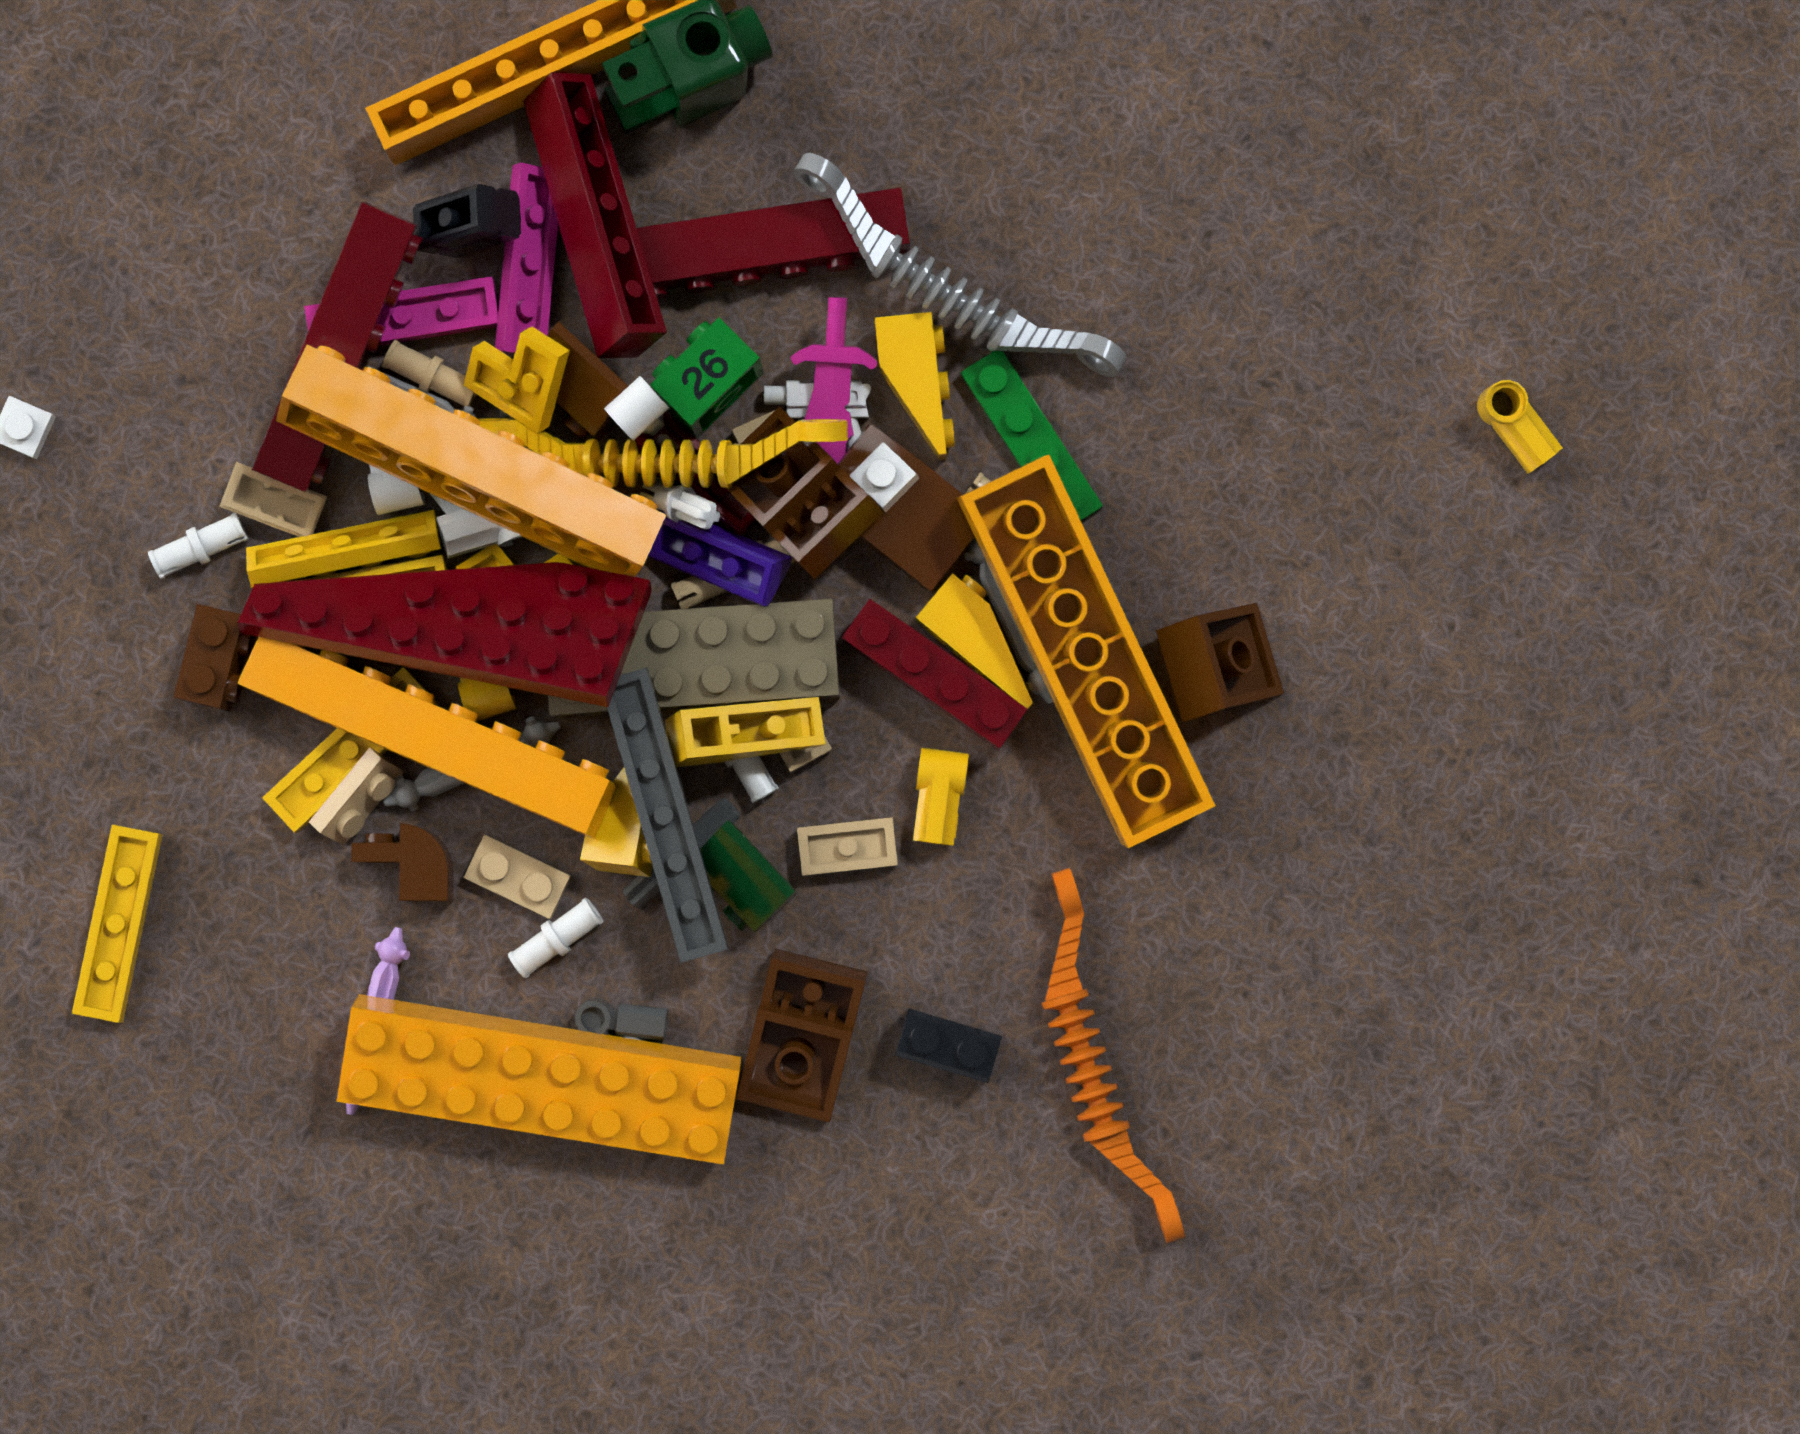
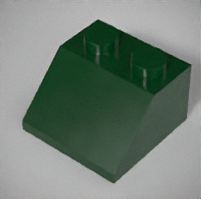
(744, 878)

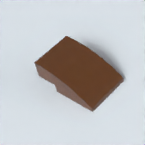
(804, 499)
(924, 527)
(802, 1035)

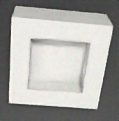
(24, 427)
(884, 477)

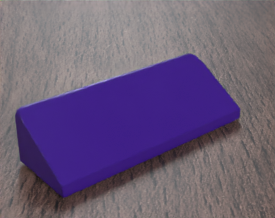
(722, 559)

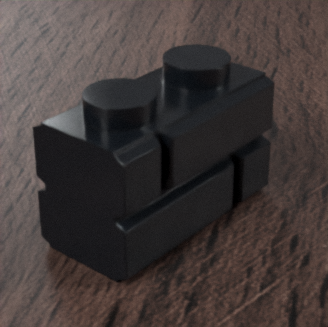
(468, 220)
(948, 1045)

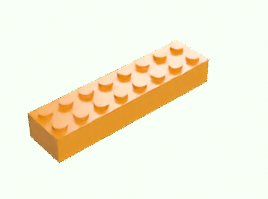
(468, 463)
(1086, 651)
(538, 1079)

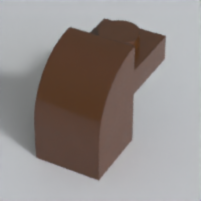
(423, 861)

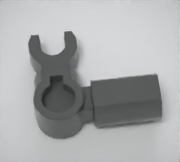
(629, 1020)

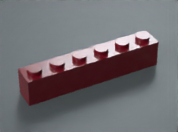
(594, 216)
(762, 242)
(348, 323)

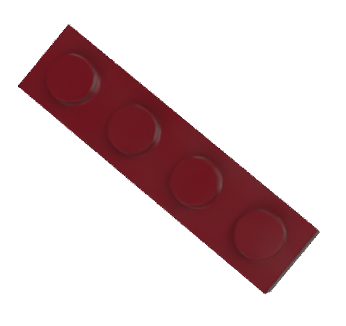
(934, 674)

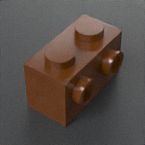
(213, 659)

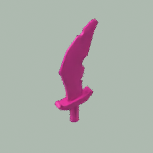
(833, 373)

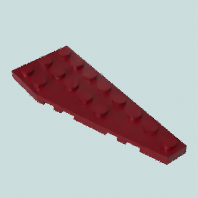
(510, 626)

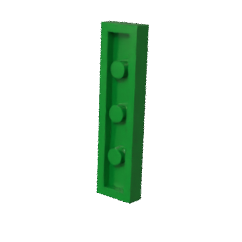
(1024, 425)

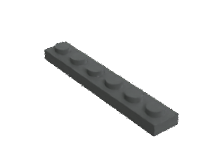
(665, 817)

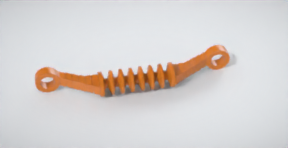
(1107, 1135)

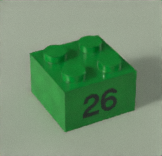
(706, 376)

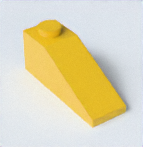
(970, 630)
(744, 730)

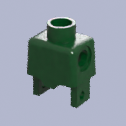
(674, 76)

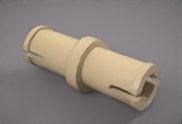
(428, 372)

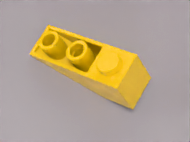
(909, 366)
(620, 838)

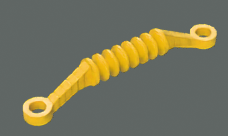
(729, 463)

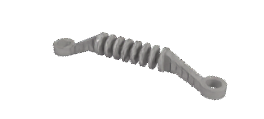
(882, 253)

